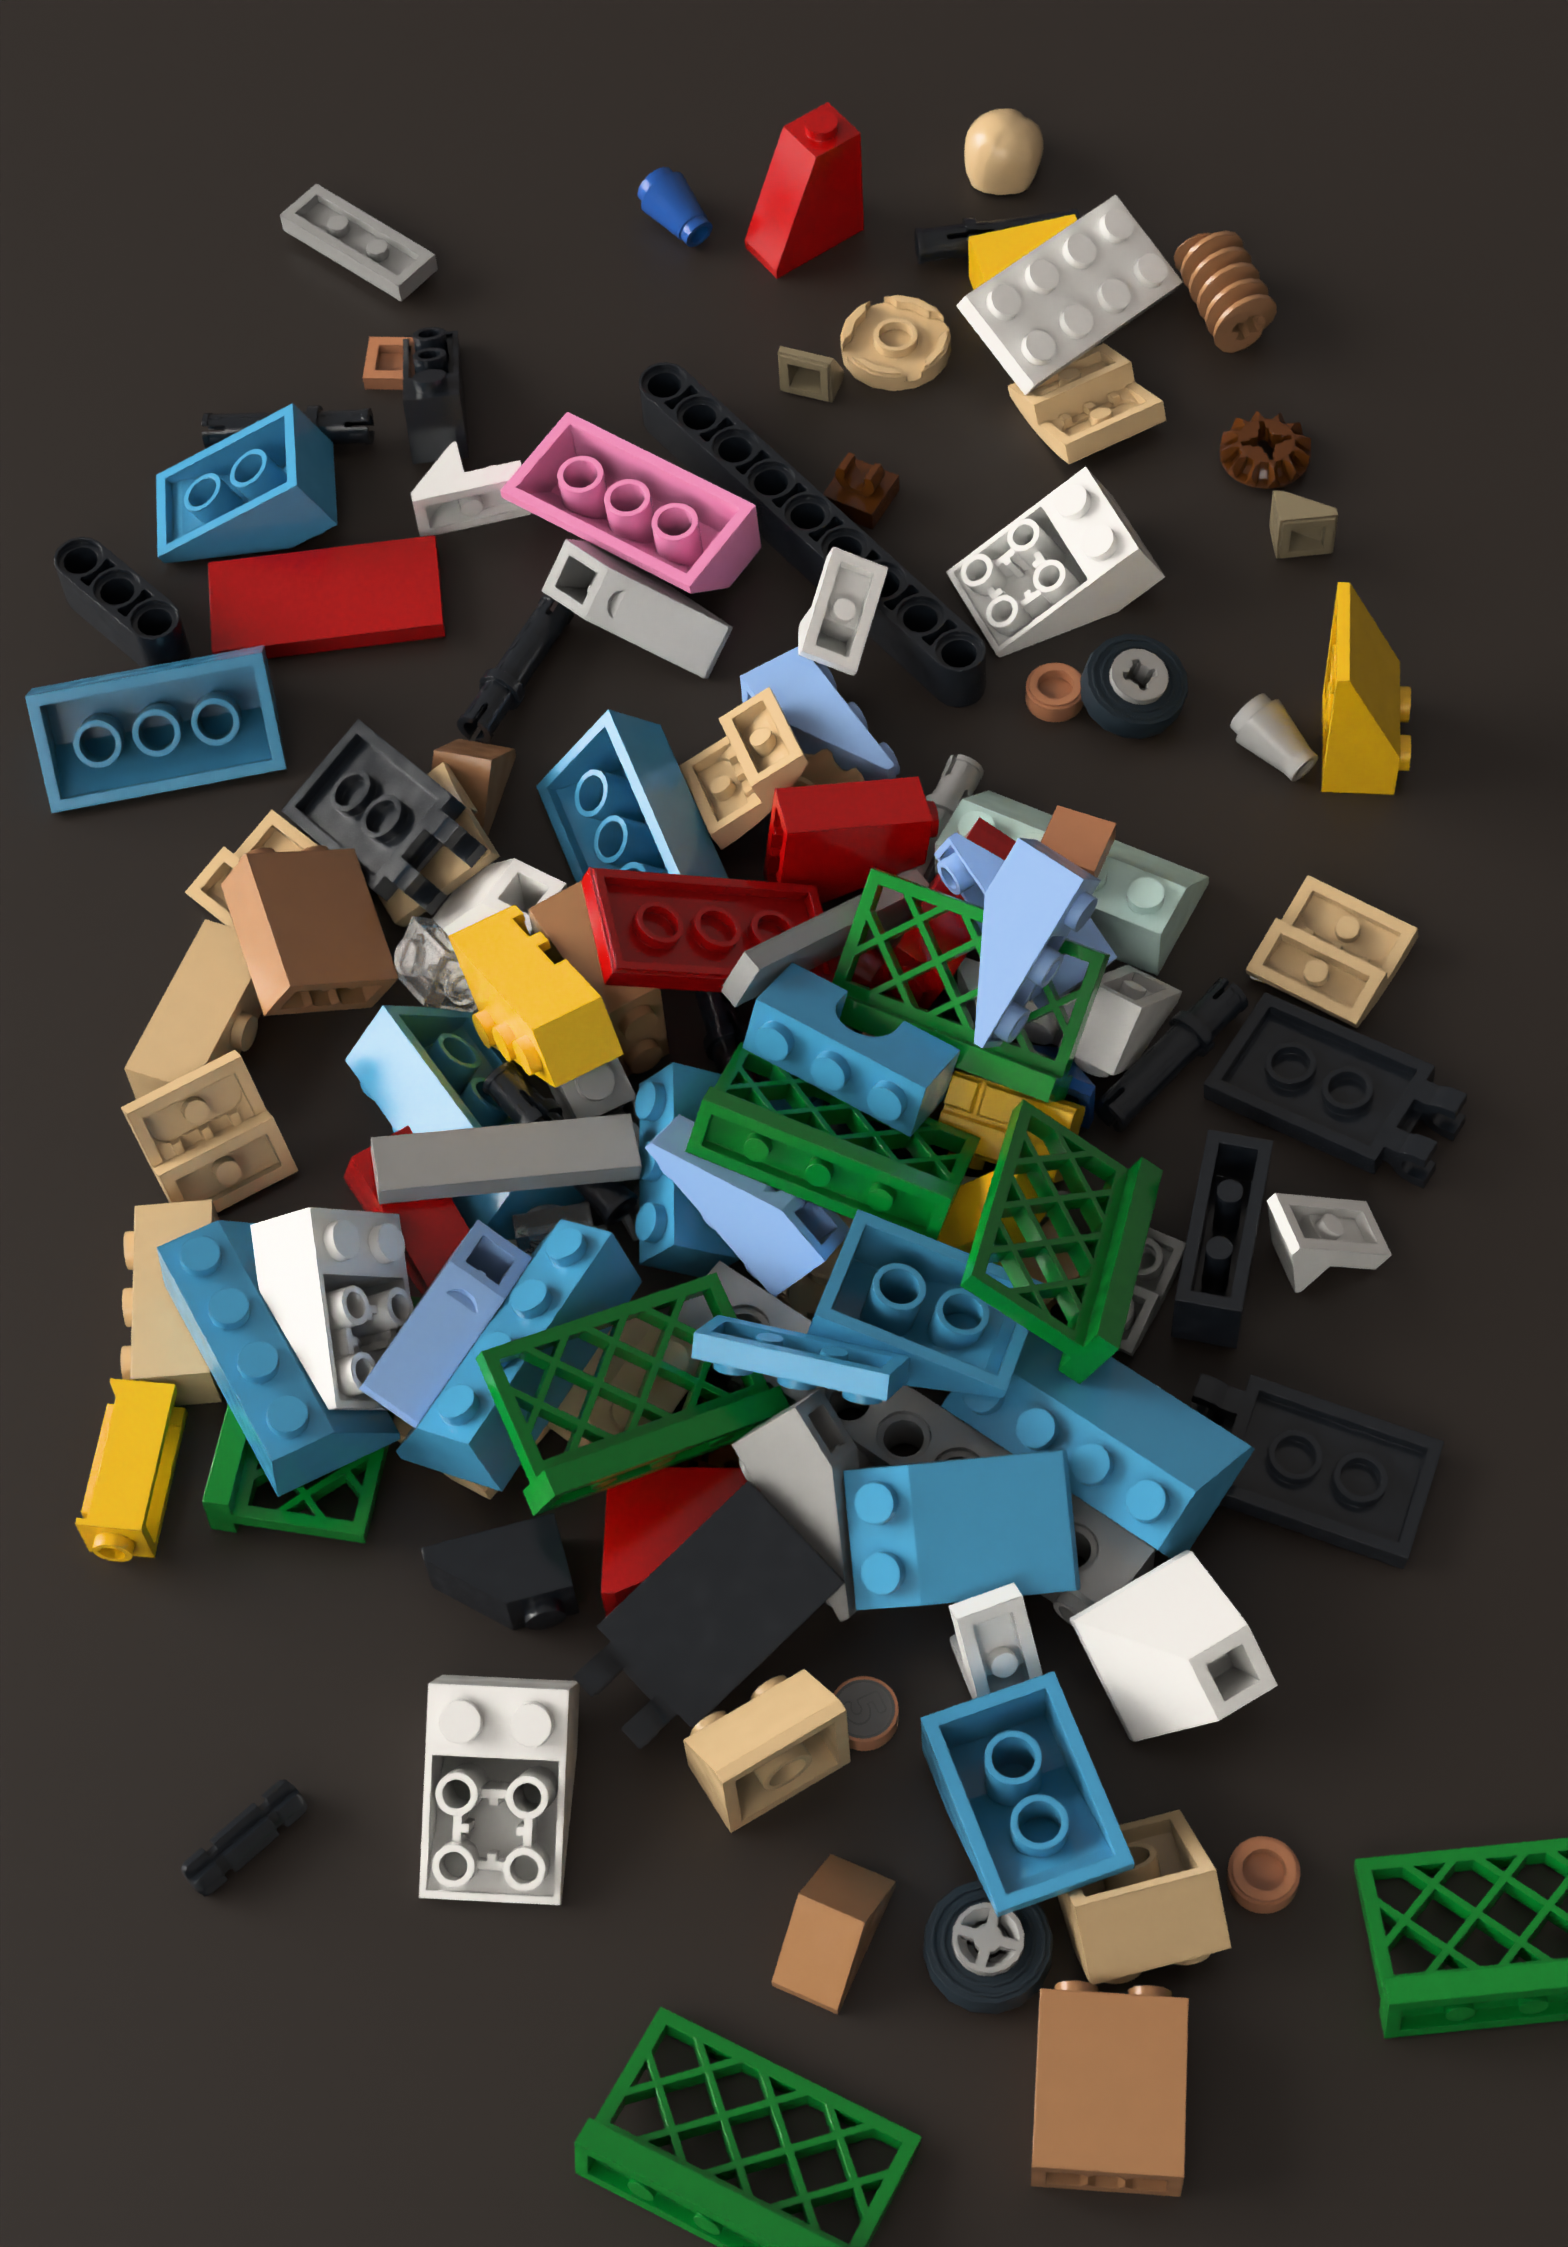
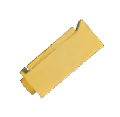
(132, 1471)

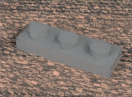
(359, 242)

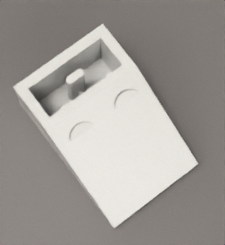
(1055, 567)
(335, 1292)
(498, 1788)

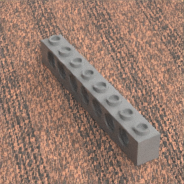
(1110, 1551)

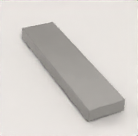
(810, 943)
(505, 1158)

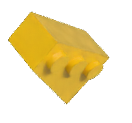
(530, 1006)

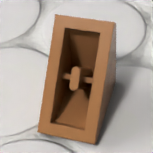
(481, 772)
(831, 1932)

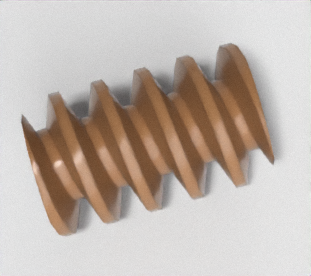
(1225, 288)

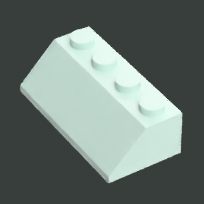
(1139, 895)

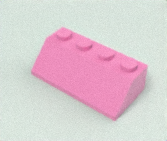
(637, 506)

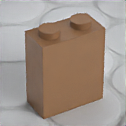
(308, 930)
(633, 1011)
(1110, 2090)

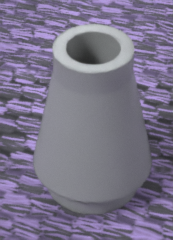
(1272, 735)

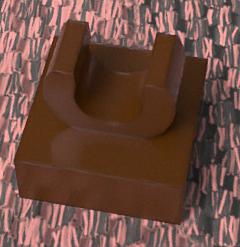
(862, 490)

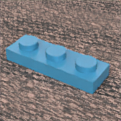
(800, 1359)

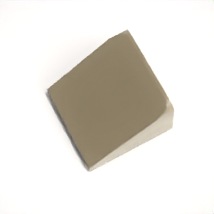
(809, 374)
(1301, 526)

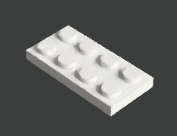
(1069, 294)

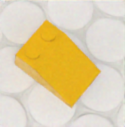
(1362, 704)

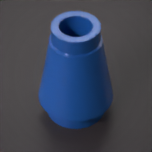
(674, 206)

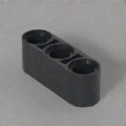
(120, 603)

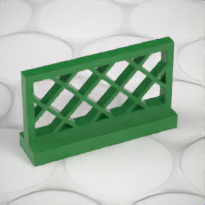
(881, 1014)
(807, 1159)
(1105, 1258)
(640, 1448)
(238, 1473)
(1469, 1993)
(702, 2198)

